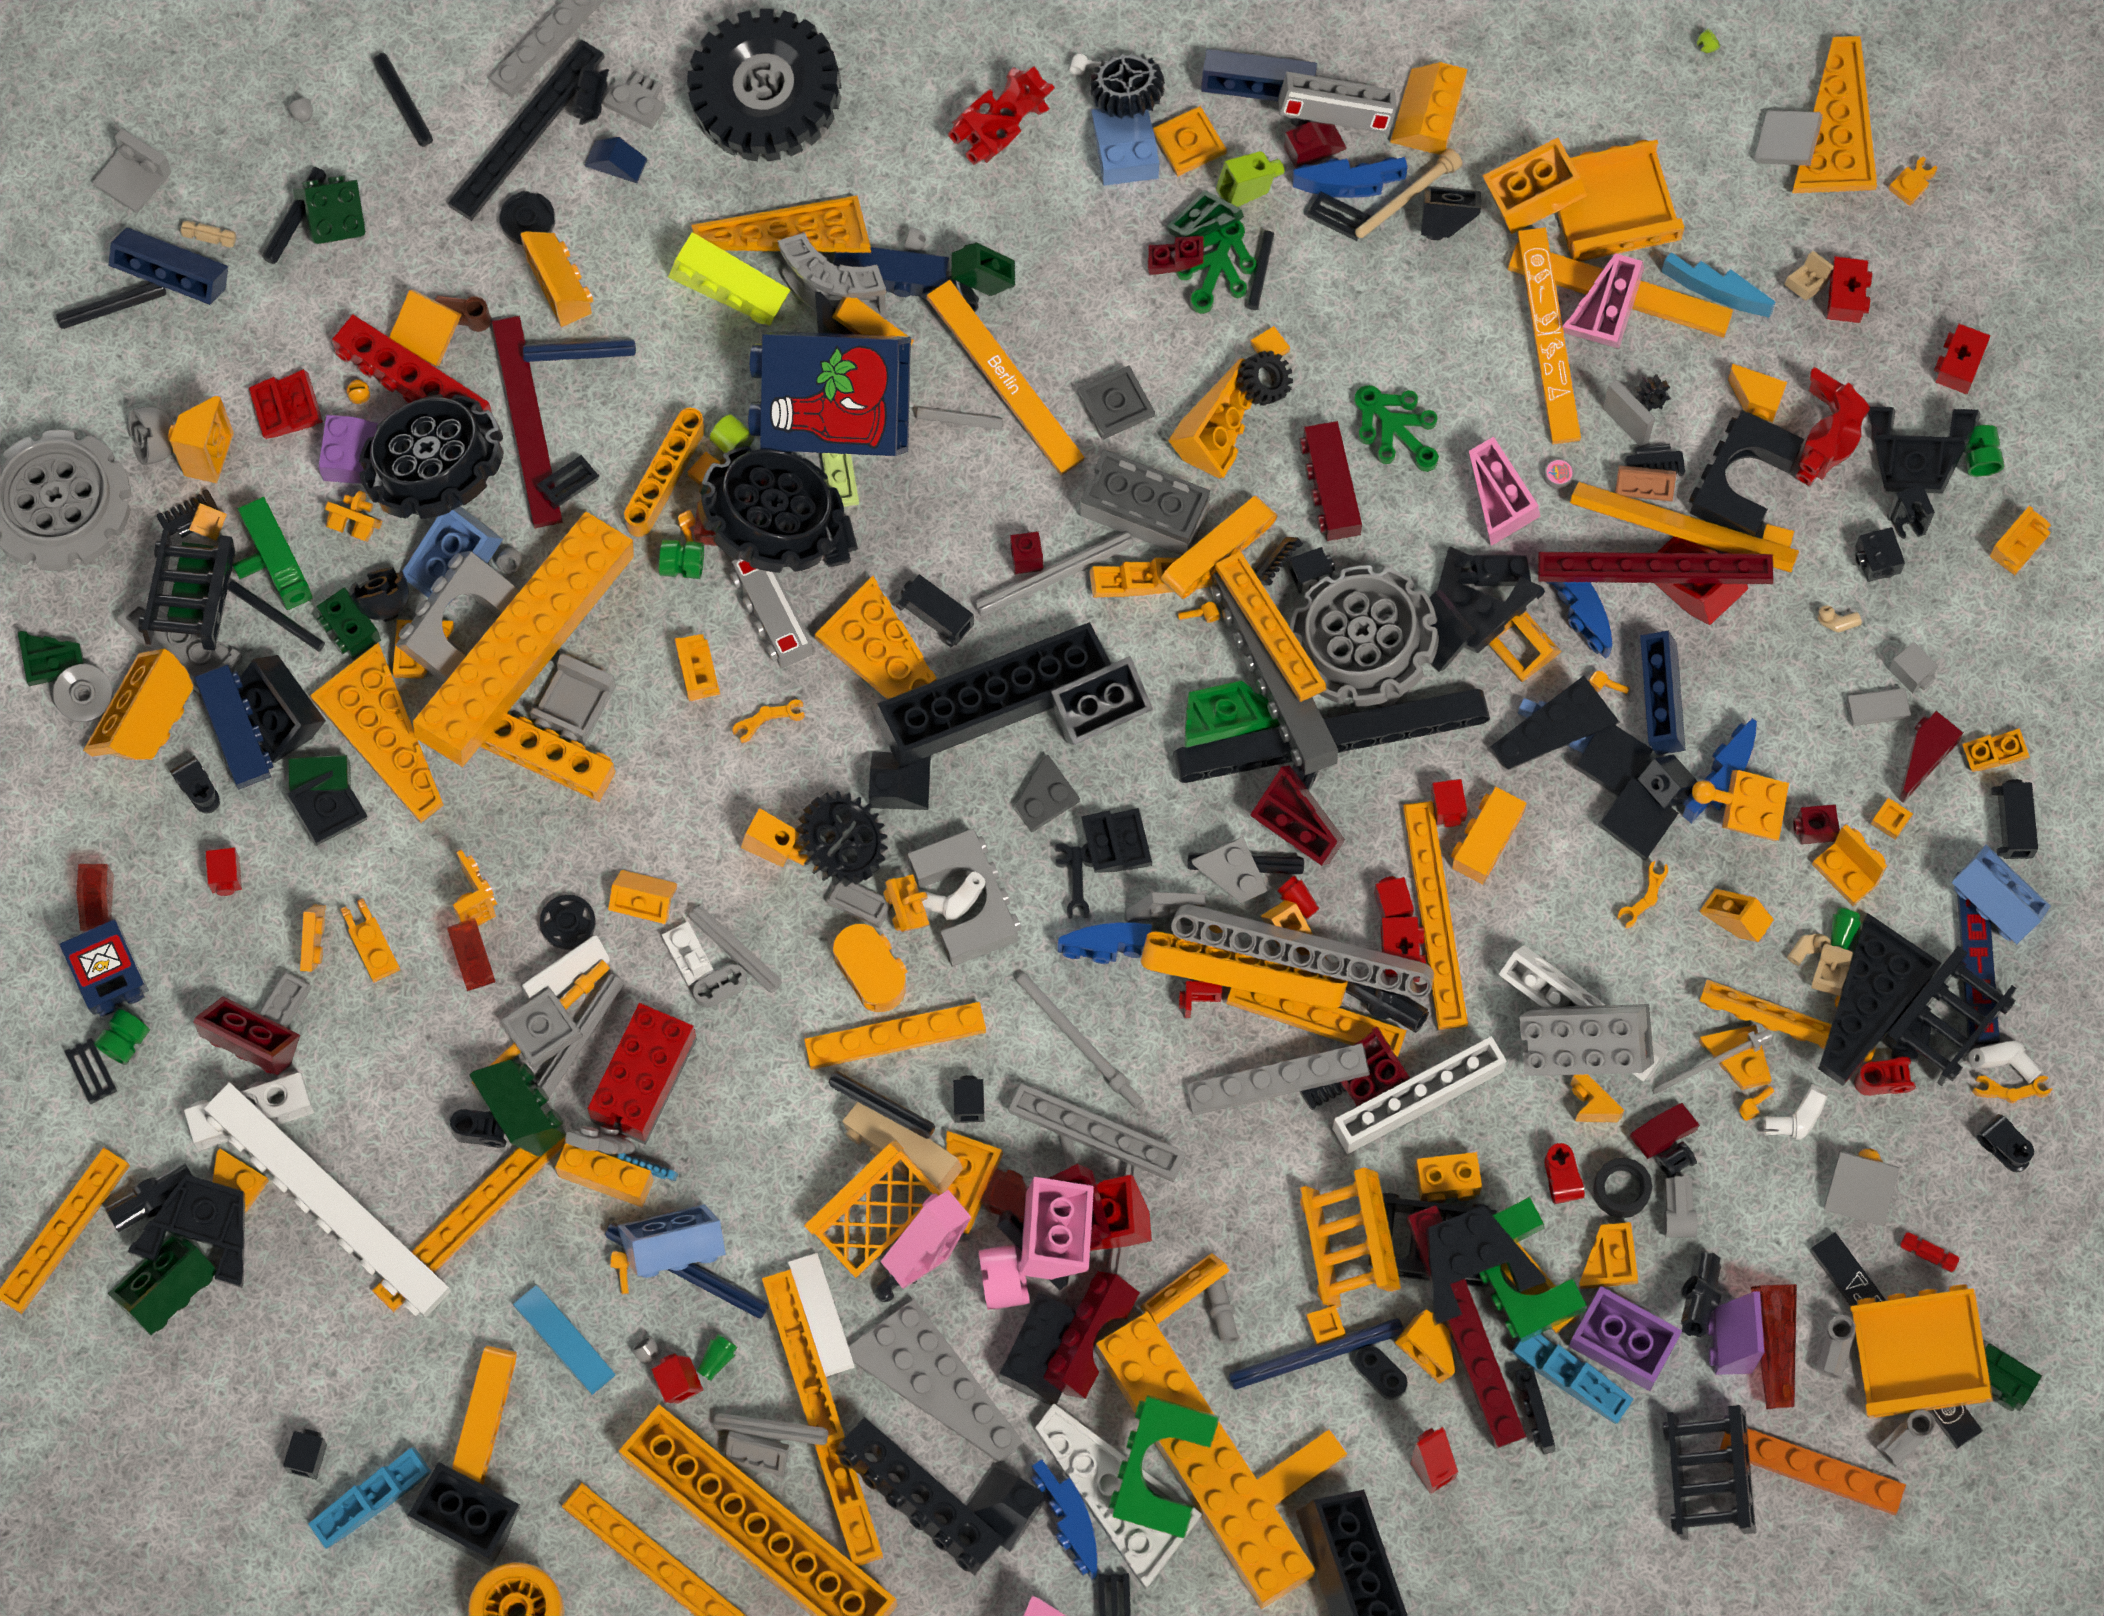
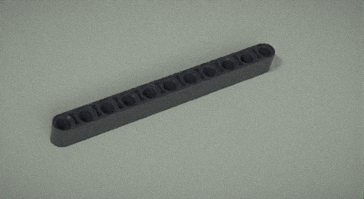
(1348, 732)

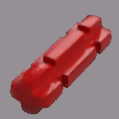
(1929, 1252)

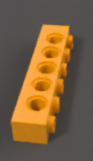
(589, 783)

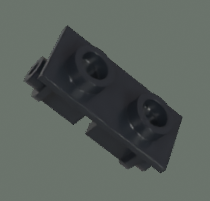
(588, 104)

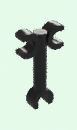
(1076, 856)

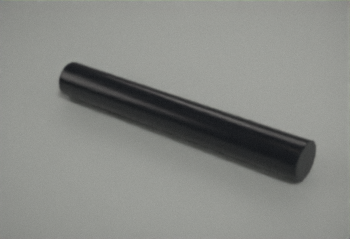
(1260, 271)

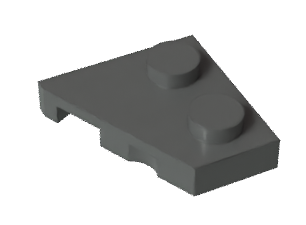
(1045, 796)

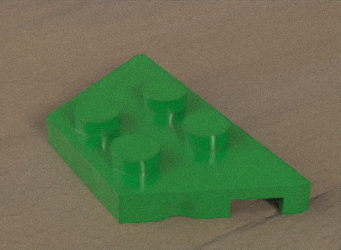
(1225, 713)

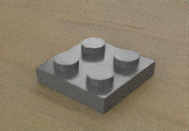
(1116, 402)

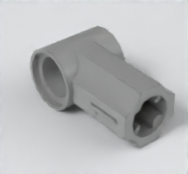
(1679, 1216)
(1835, 1348)
(1905, 1438)

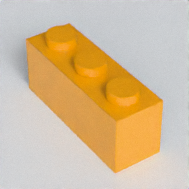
(1487, 835)
(605, 1174)

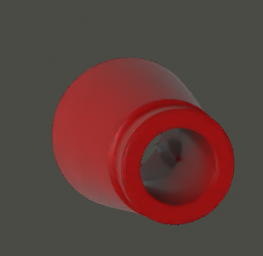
(1297, 892)

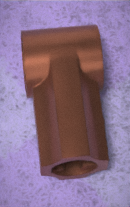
(467, 309)

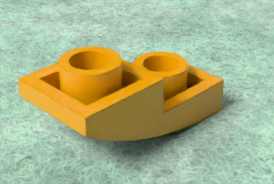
(1996, 751)

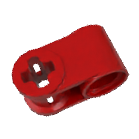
(1891, 1077)
(1564, 1179)

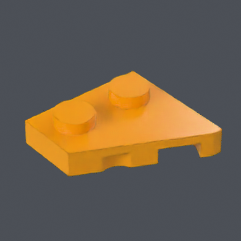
(311, 937)

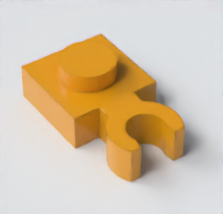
(1911, 183)

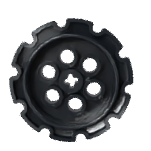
(431, 456)
(771, 509)

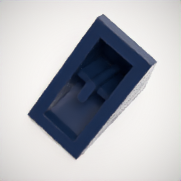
(616, 159)

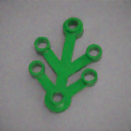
(1220, 261)
(1395, 424)

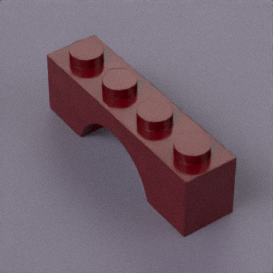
(1073, 1365)

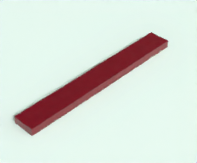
(525, 418)
(1655, 567)

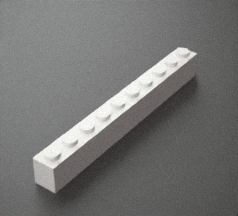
(327, 1200)

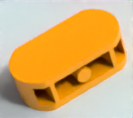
(870, 967)

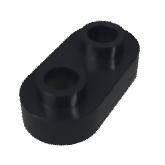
(1380, 1372)

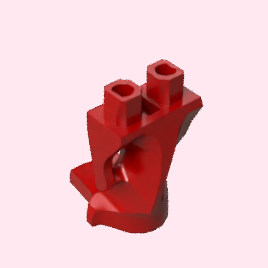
(1022, 94)
(1835, 436)

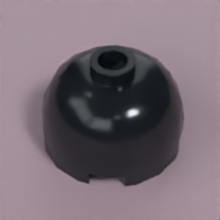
(381, 595)

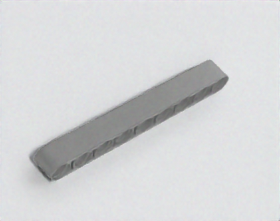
(1317, 946)

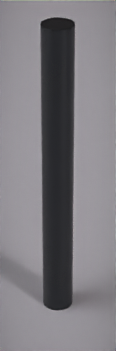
(276, 616)

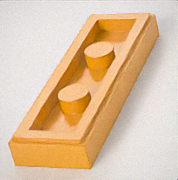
(863, 320)
(1185, 1288)
(1302, 1467)

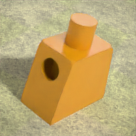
(764, 836)

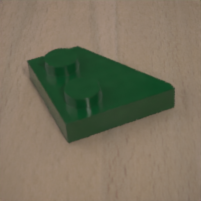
(1204, 216)
(47, 657)

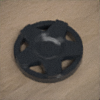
(567, 922)

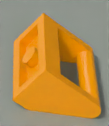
(1536, 636)

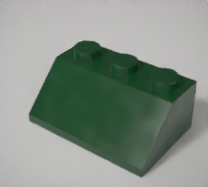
(519, 1106)
(163, 1287)

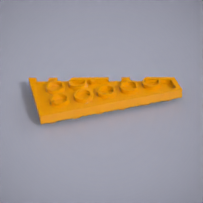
(1844, 144)
(828, 225)
(875, 643)
(374, 721)

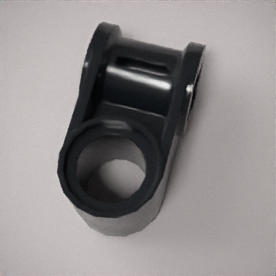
(195, 782)
(481, 1130)
(2003, 1141)

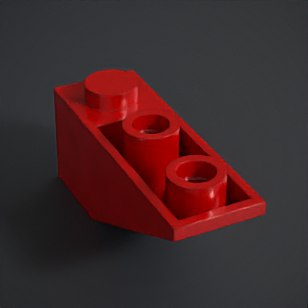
(1434, 1459)

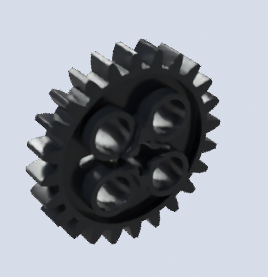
(821, 820)

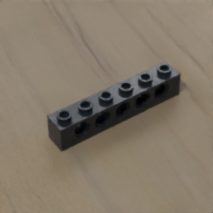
(916, 1480)

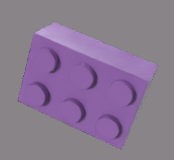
(1625, 1338)

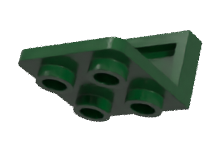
(332, 209)

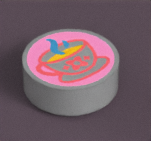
(1558, 473)

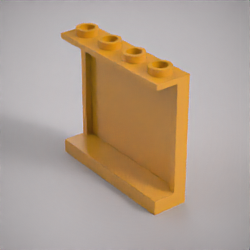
(1624, 203)
(1921, 1351)

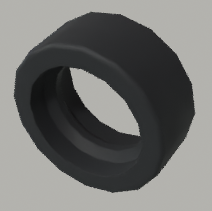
(1627, 1165)

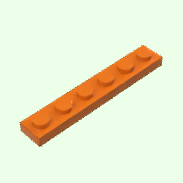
(1822, 1472)

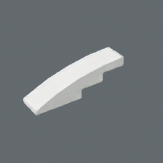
(821, 1314)

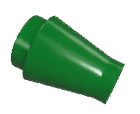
(1844, 927)
(716, 1357)

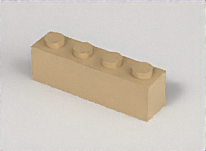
(878, 1131)

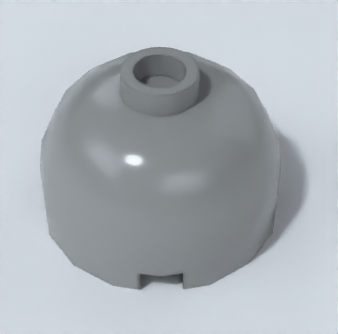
(151, 432)

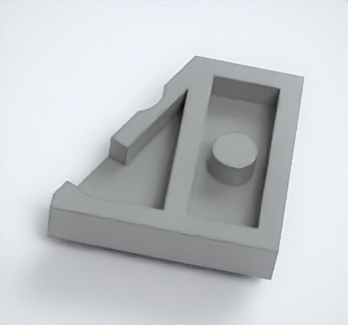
(1233, 870)
(1162, 905)

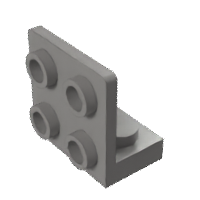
(133, 172)

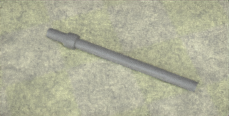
(1118, 1081)

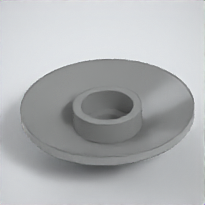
(75, 680)

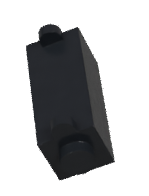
(936, 609)
(2016, 819)

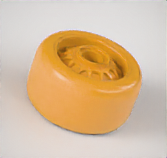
(513, 1587)

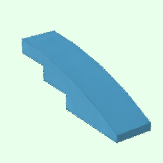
(1727, 290)
(564, 1339)
(1574, 1377)
(369, 1498)

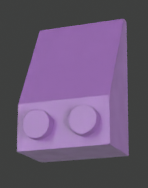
(342, 448)
(1736, 1335)

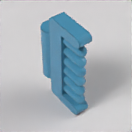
(657, 1170)

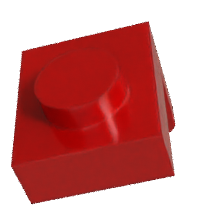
(1198, 992)

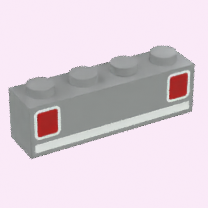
(1337, 102)
(773, 612)

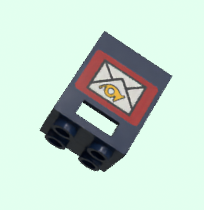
(99, 958)

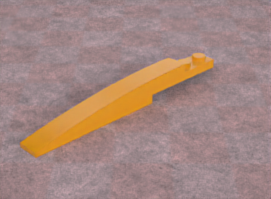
(821, 1412)

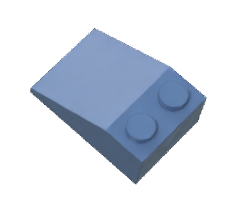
(1125, 147)
(449, 535)

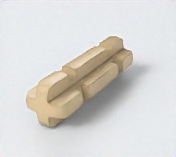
(208, 233)

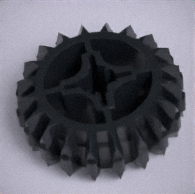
(1110, 88)

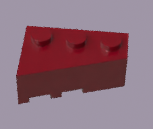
(1298, 818)

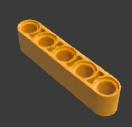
(664, 484)
(1222, 542)
(484, 1413)

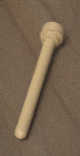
(1448, 162)

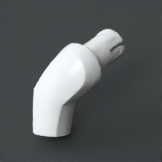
(960, 901)
(2005, 1053)
(1802, 1120)

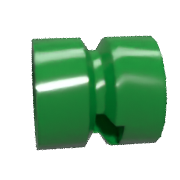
(1983, 453)
(681, 558)
(122, 1036)

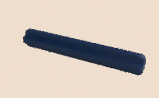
(579, 350)

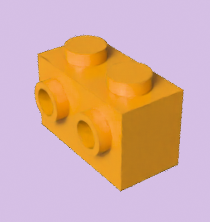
(1448, 1177)

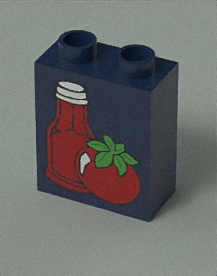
(832, 393)

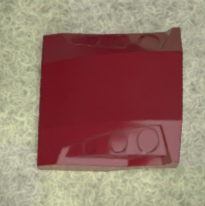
(1383, 1067)

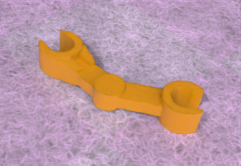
(765, 714)
(1650, 898)
(2011, 1095)

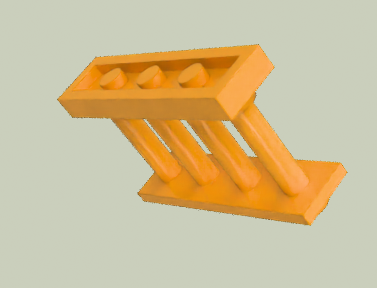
(1377, 1244)

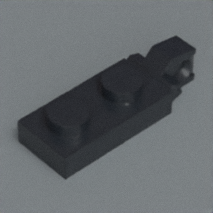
(1535, 1408)

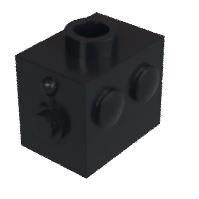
(1879, 554)
(1668, 781)

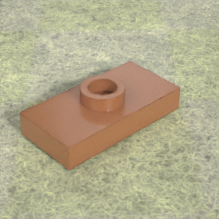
(1645, 483)

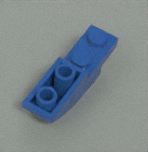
(1341, 181)
(1586, 614)
(1727, 758)
(1104, 941)
(1076, 1527)

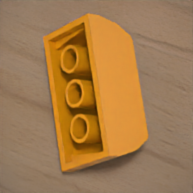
(143, 708)

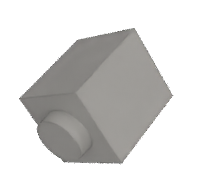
(1914, 668)

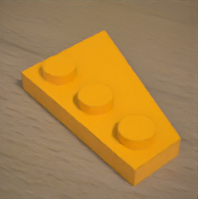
(978, 1165)

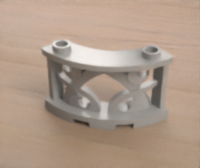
(811, 273)

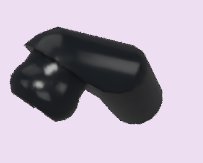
(885, 1287)

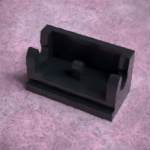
(1911, 508)

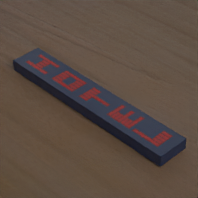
(1977, 941)

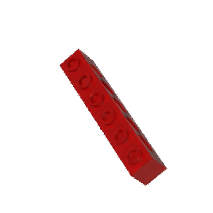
(359, 334)

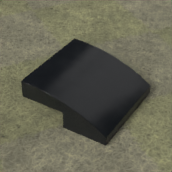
(1116, 841)

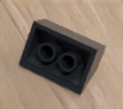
(1100, 701)
(279, 707)
(1035, 1348)
(464, 1514)

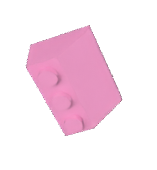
(1056, 1229)

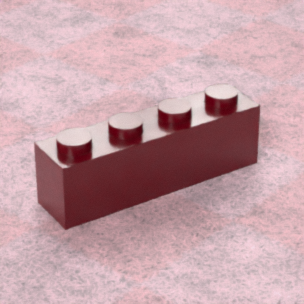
(1331, 481)

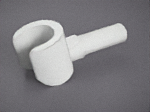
(1081, 62)

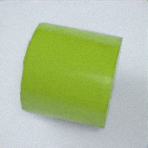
(730, 434)

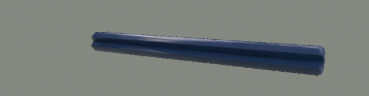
(709, 1283)
(1315, 1353)

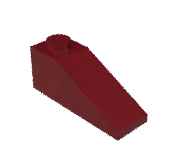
(1931, 744)

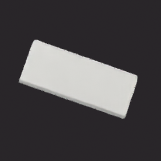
(566, 970)

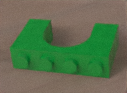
(1530, 1313)
(1136, 1500)

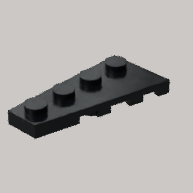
(1563, 720)

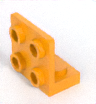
(1851, 865)
(476, 904)

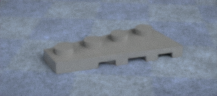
(184, 647)

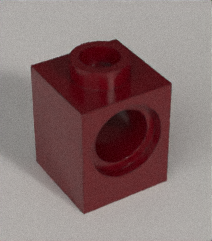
(1026, 552)
(1825, 815)

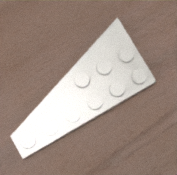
(1094, 1471)

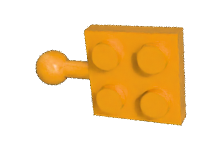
(1752, 804)

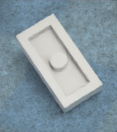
(687, 953)

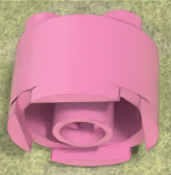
(1002, 1277)

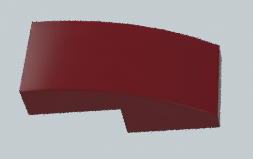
(1182, 255)
(1663, 1130)

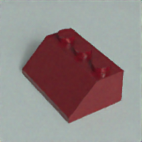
(248, 1035)

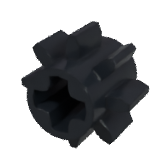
(1651, 385)

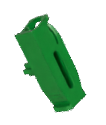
(272, 554)

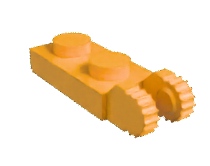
(371, 944)

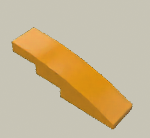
(1133, 579)

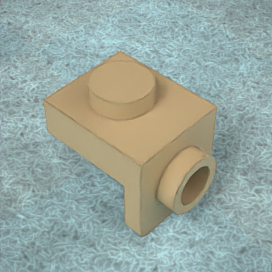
(1810, 277)
(1832, 970)

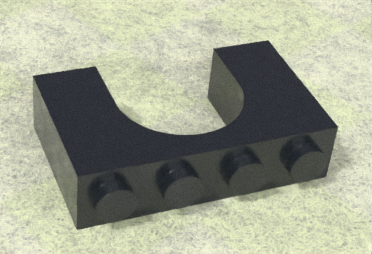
(1747, 438)

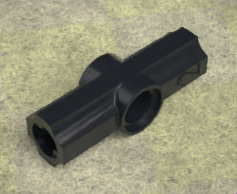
(1391, 1005)
(145, 1199)
(1701, 1294)

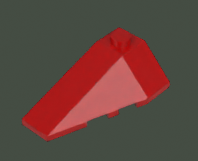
(1125, 1213)

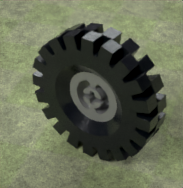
(775, 53)

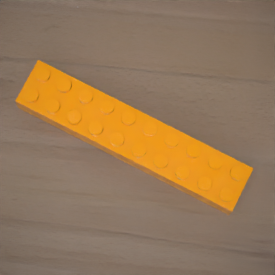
(523, 639)
(1212, 1477)
(751, 1521)

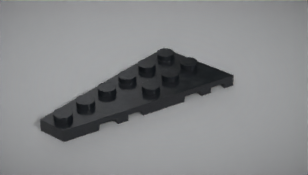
(1877, 990)

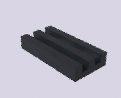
(1332, 224)
(550, 494)
(80, 1049)
(1114, 1578)

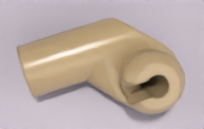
(1831, 620)
(1807, 945)

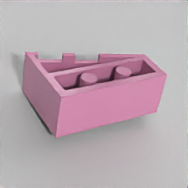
(1608, 304)
(1502, 493)
(927, 1239)

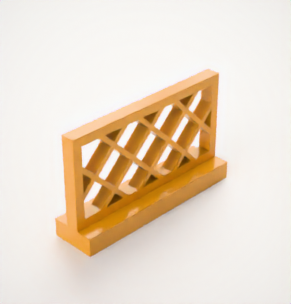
(855, 1190)

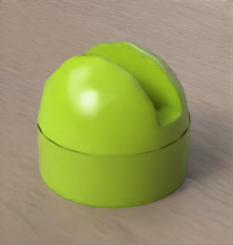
(1709, 40)

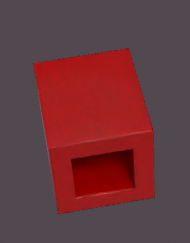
(1449, 802)
(223, 871)
(1393, 898)
(677, 1378)

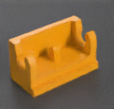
(2021, 541)
(697, 667)

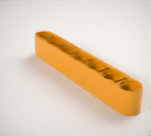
(1213, 965)

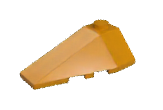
(1212, 426)

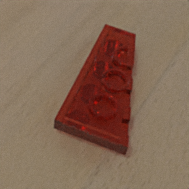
(1779, 1338)

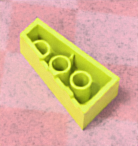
(728, 280)

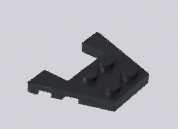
(1919, 459)
(1480, 610)
(204, 1214)
(1466, 1248)

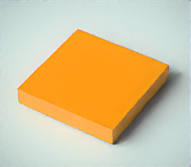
(1189, 141)
(425, 327)

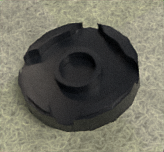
(537, 215)

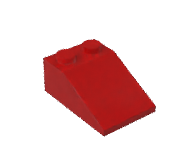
(1699, 600)

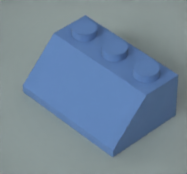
(2000, 895)
(672, 1240)

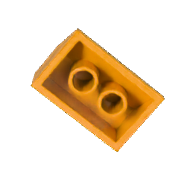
(1429, 107)
(1535, 185)
(556, 276)
(202, 439)

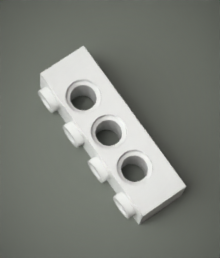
(294, 1106)

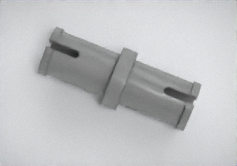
(1222, 1312)

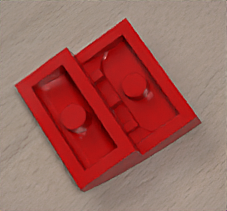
(285, 404)

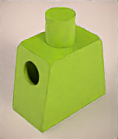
(1247, 178)

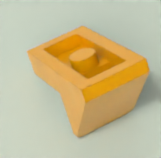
(1600, 1106)

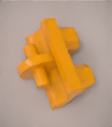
(364, 524)
(907, 903)

